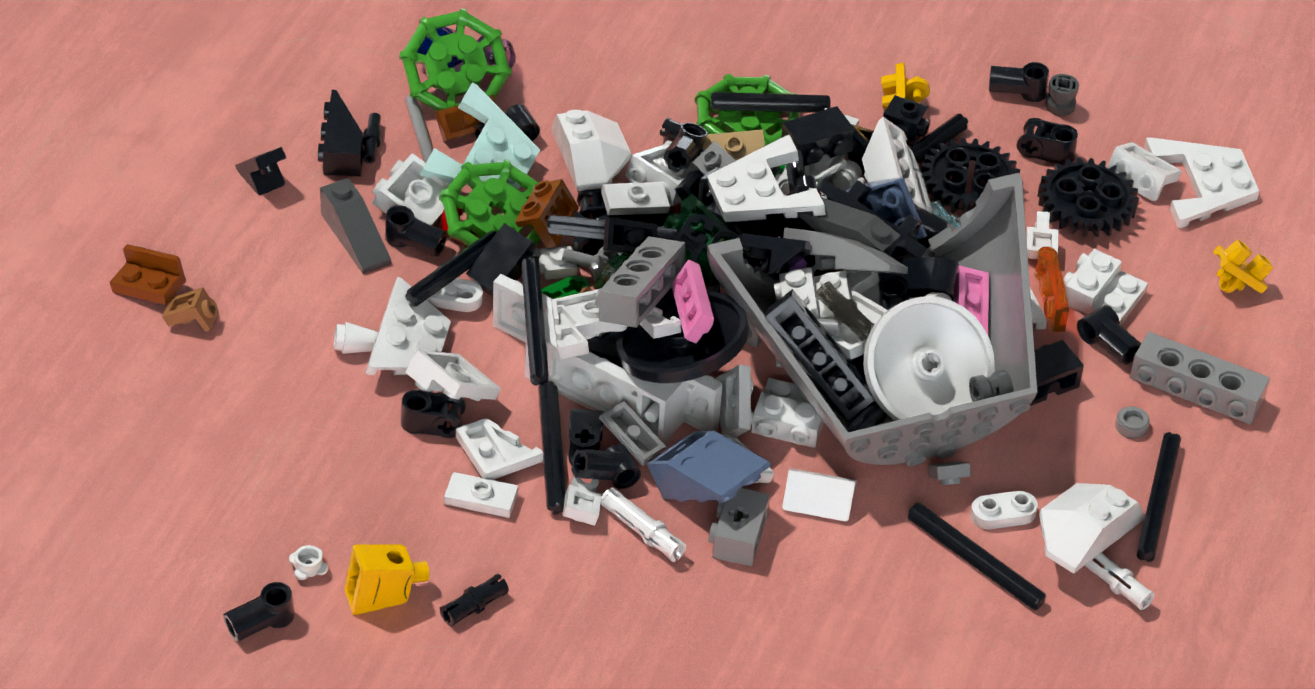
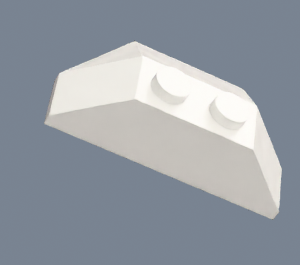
(590, 148)
(891, 157)
(1086, 523)

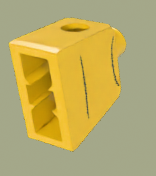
(381, 576)

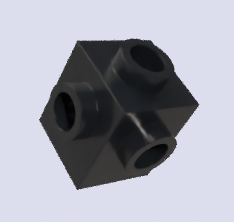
(909, 117)

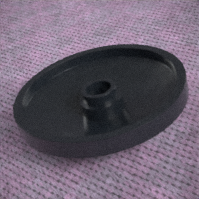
(678, 359)

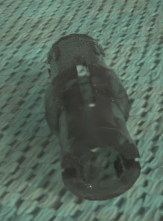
(844, 310)

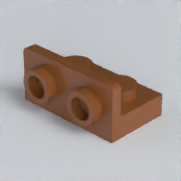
(546, 200)
(149, 275)

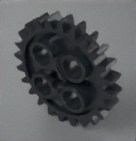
(947, 172)
(1088, 197)

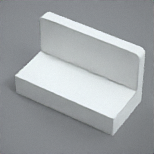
(819, 494)

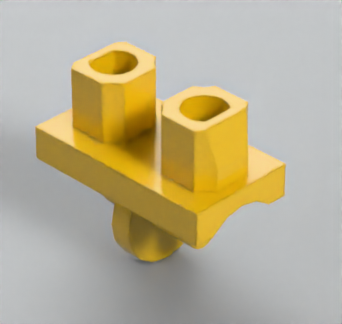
(897, 84)
(1236, 272)

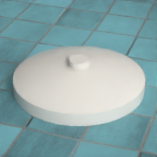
(925, 356)

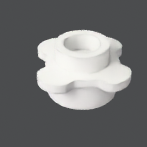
(308, 562)

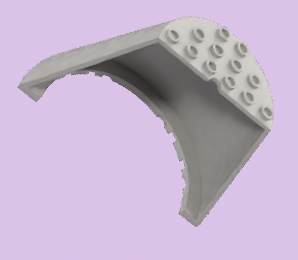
(989, 241)

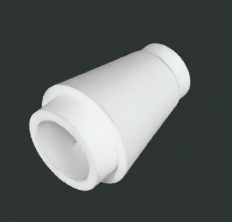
(353, 338)

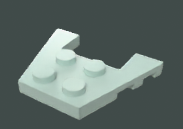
(497, 141)

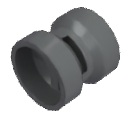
(1062, 94)
(986, 387)

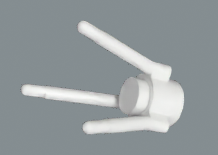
(844, 174)

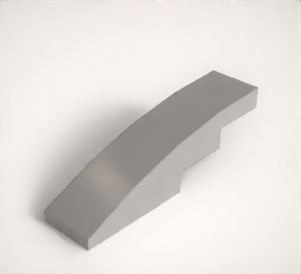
(848, 253)

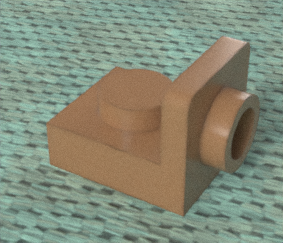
(189, 306)

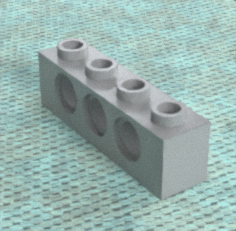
(640, 282)
(1199, 377)

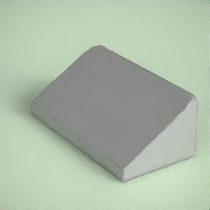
(633, 433)

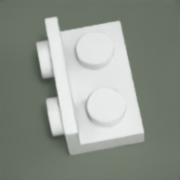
(1144, 168)

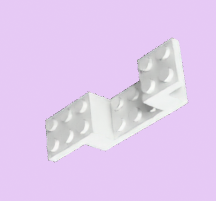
(603, 385)

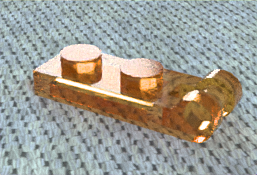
(1052, 287)

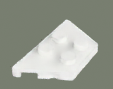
(405, 331)

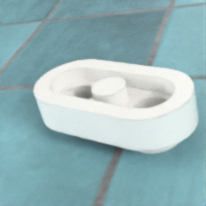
(459, 296)
(1007, 510)

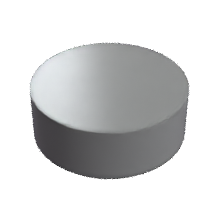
(1132, 422)

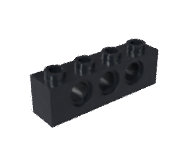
(819, 354)

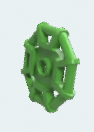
(449, 46)
(734, 121)
(483, 197)

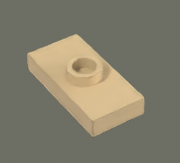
(737, 143)

